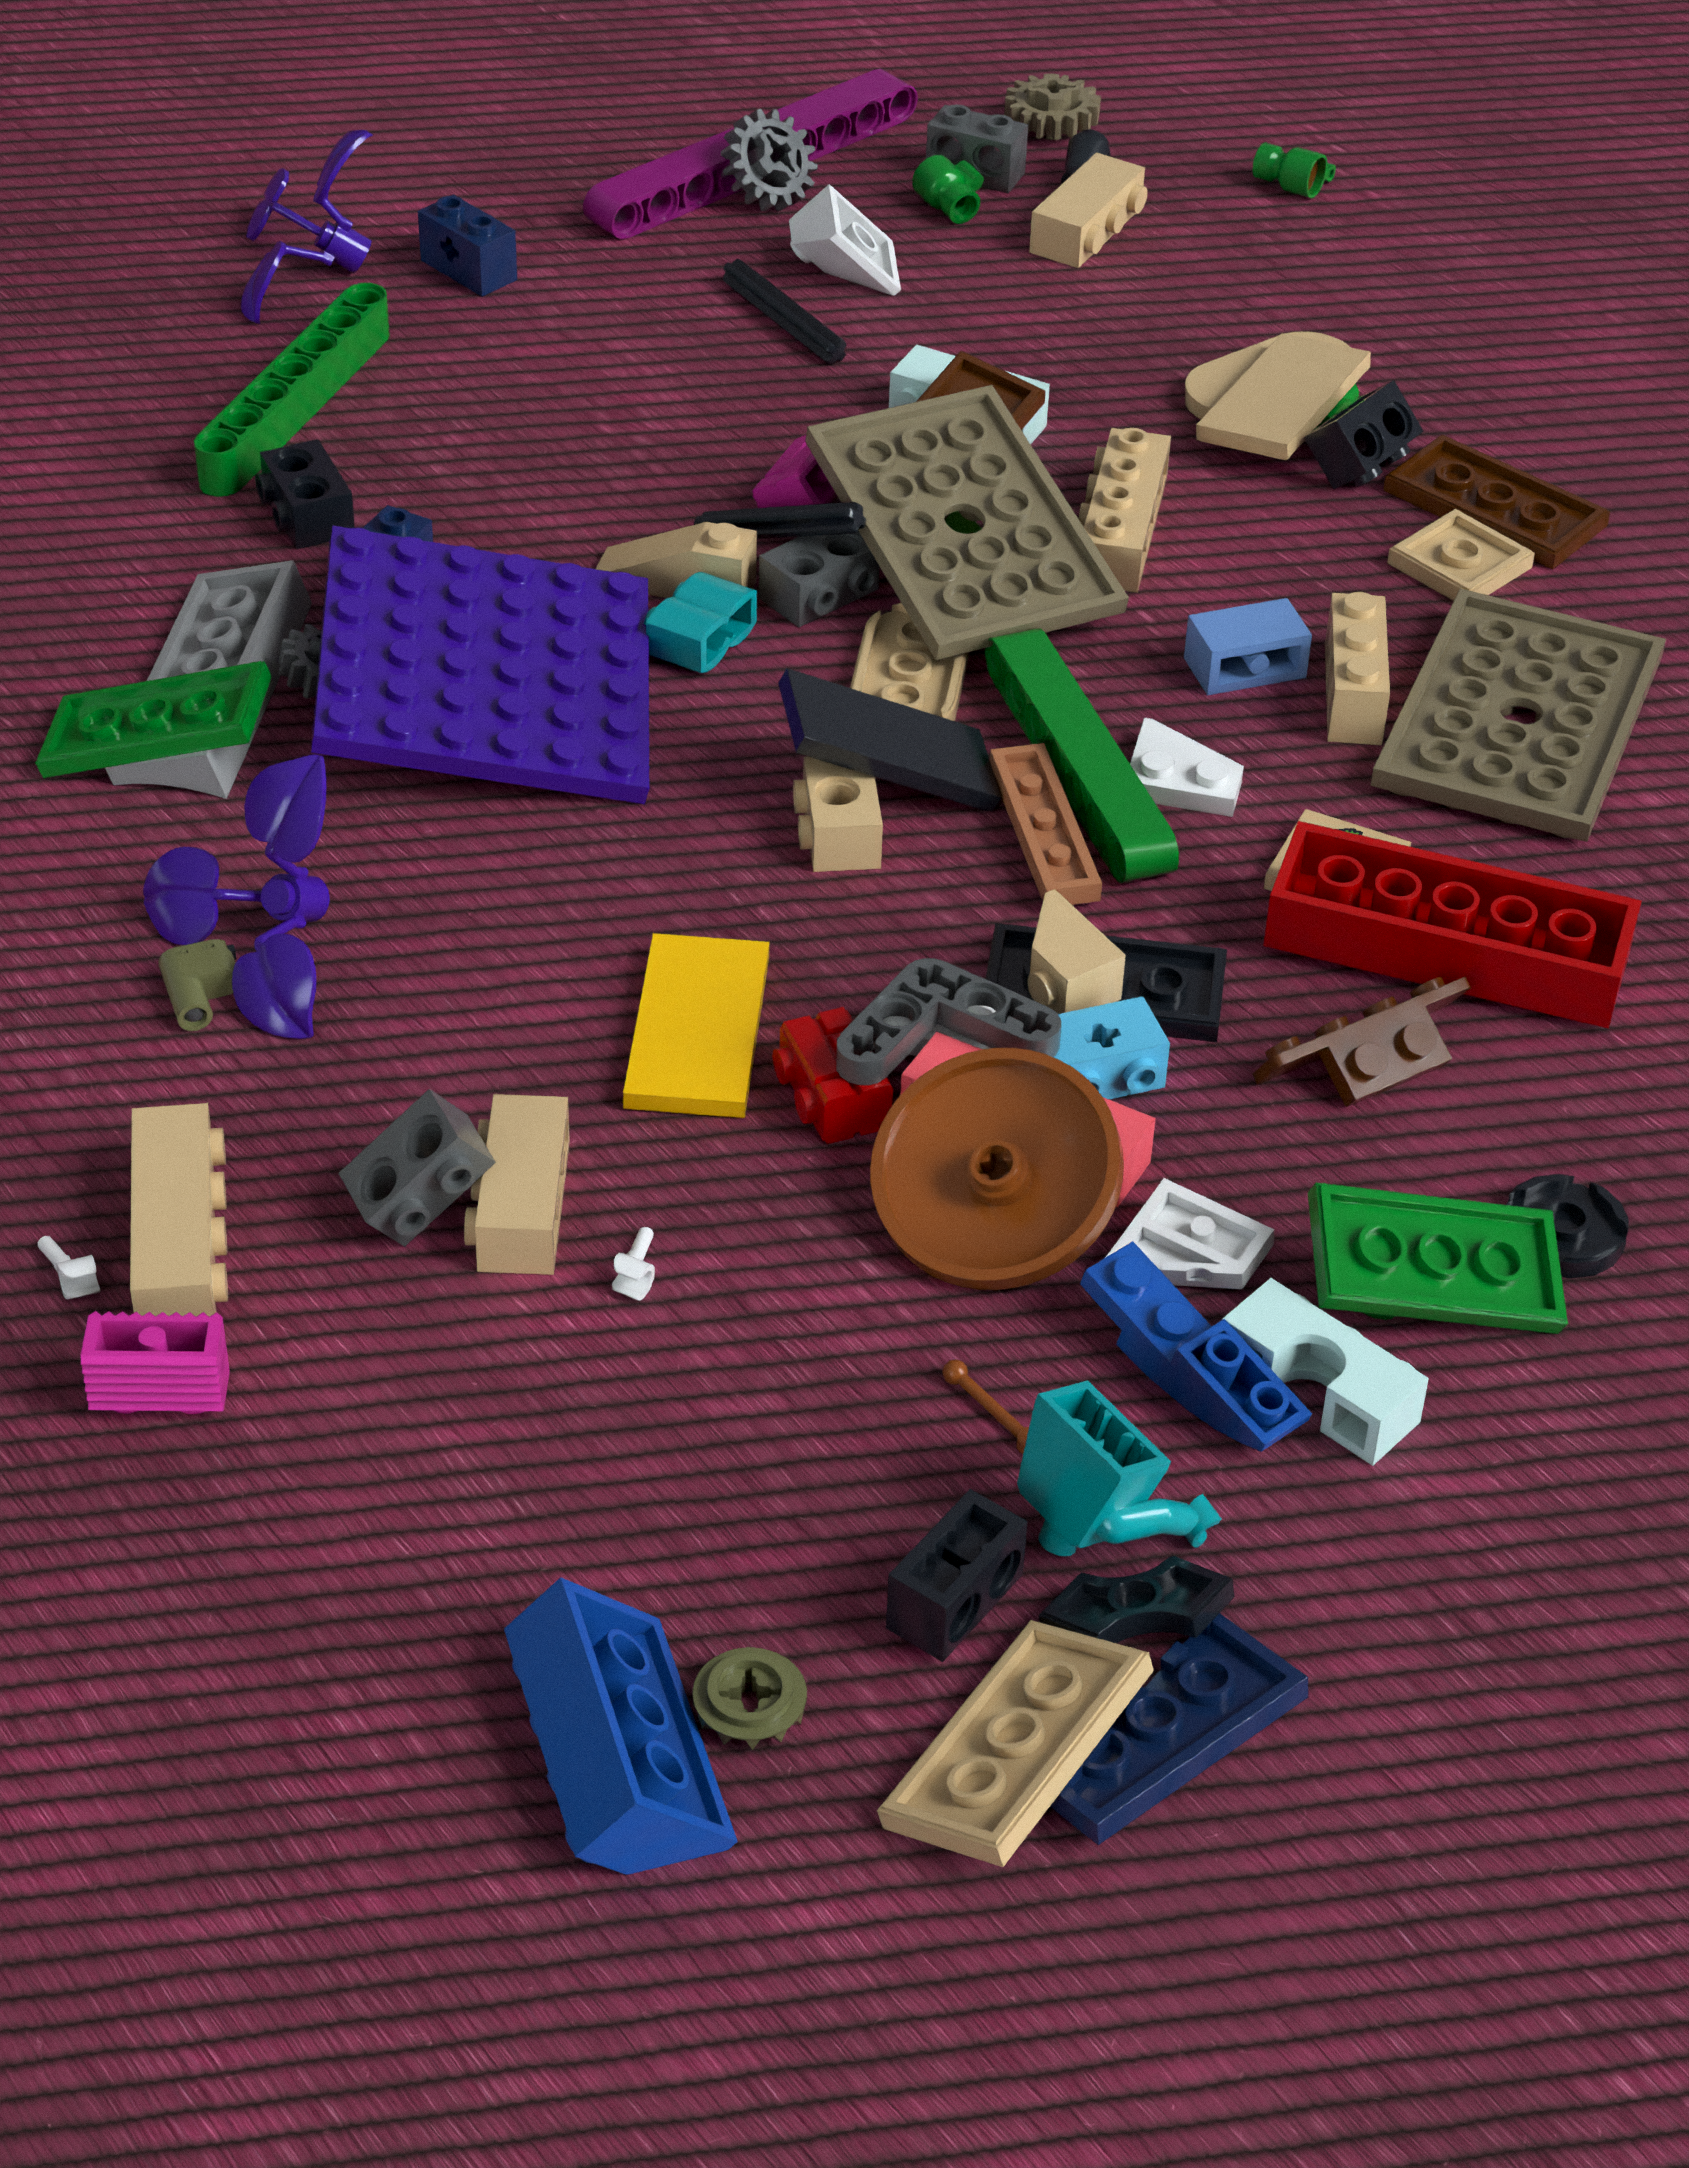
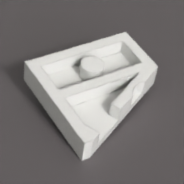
(1184, 771)
(1197, 1239)

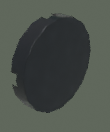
(1587, 1221)

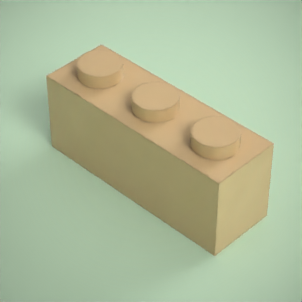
(1087, 210)
(1357, 668)
(524, 1189)

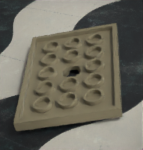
(966, 456)
(1505, 654)

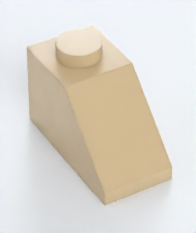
(1072, 960)

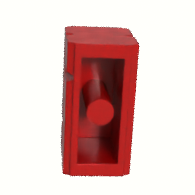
(821, 1096)

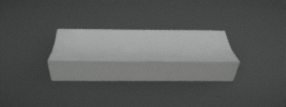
(223, 623)

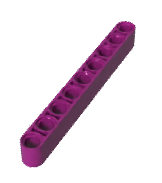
(695, 173)

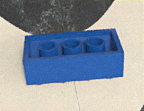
(616, 1732)

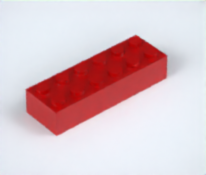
(1452, 918)

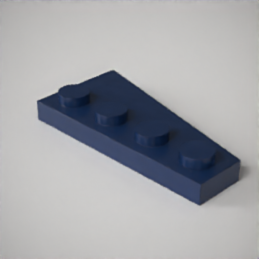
(1187, 1718)

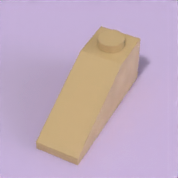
(679, 553)

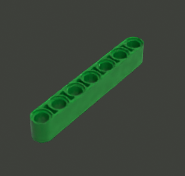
(291, 389)
(1088, 762)

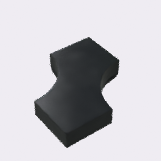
(1164, 1599)

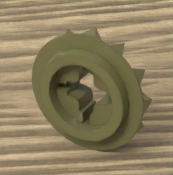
(777, 1687)

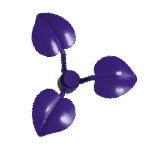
(336, 241)
(278, 980)

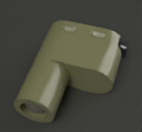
(194, 976)

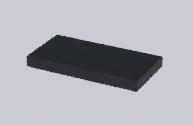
(888, 740)
(1175, 979)

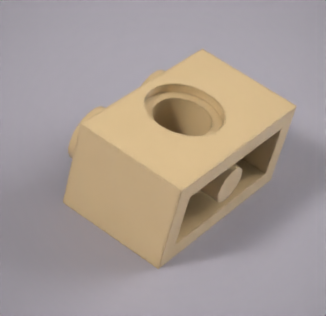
(840, 817)

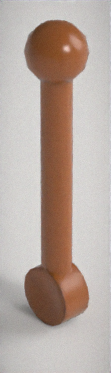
(956, 1373)

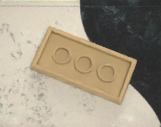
(1283, 396)
(1015, 1742)

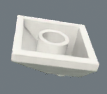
(844, 242)

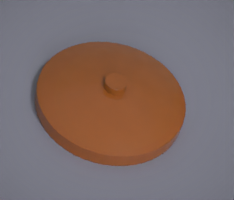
(997, 1168)

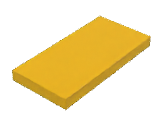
(697, 1026)

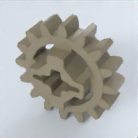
(1053, 105)

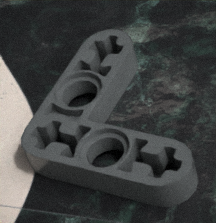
(935, 994)

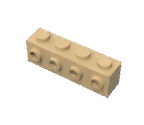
(1125, 500)
(175, 1211)

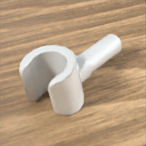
(634, 1274)
(75, 1275)

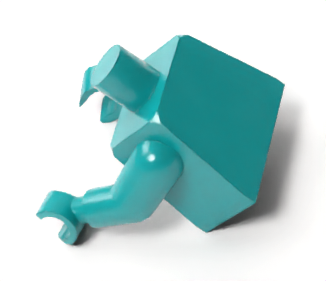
(1095, 1476)

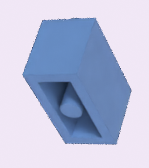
(1247, 646)

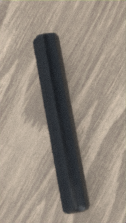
(784, 311)
(793, 520)

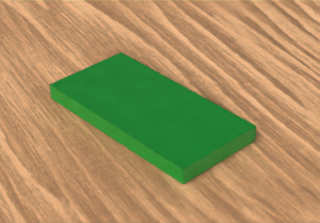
(154, 719)
(1436, 1258)

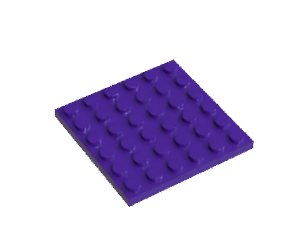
(484, 666)

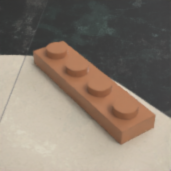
(1045, 823)

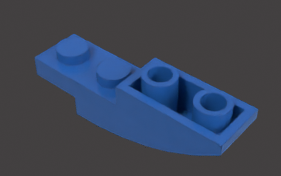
(1195, 1363)

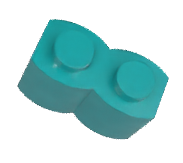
(701, 621)

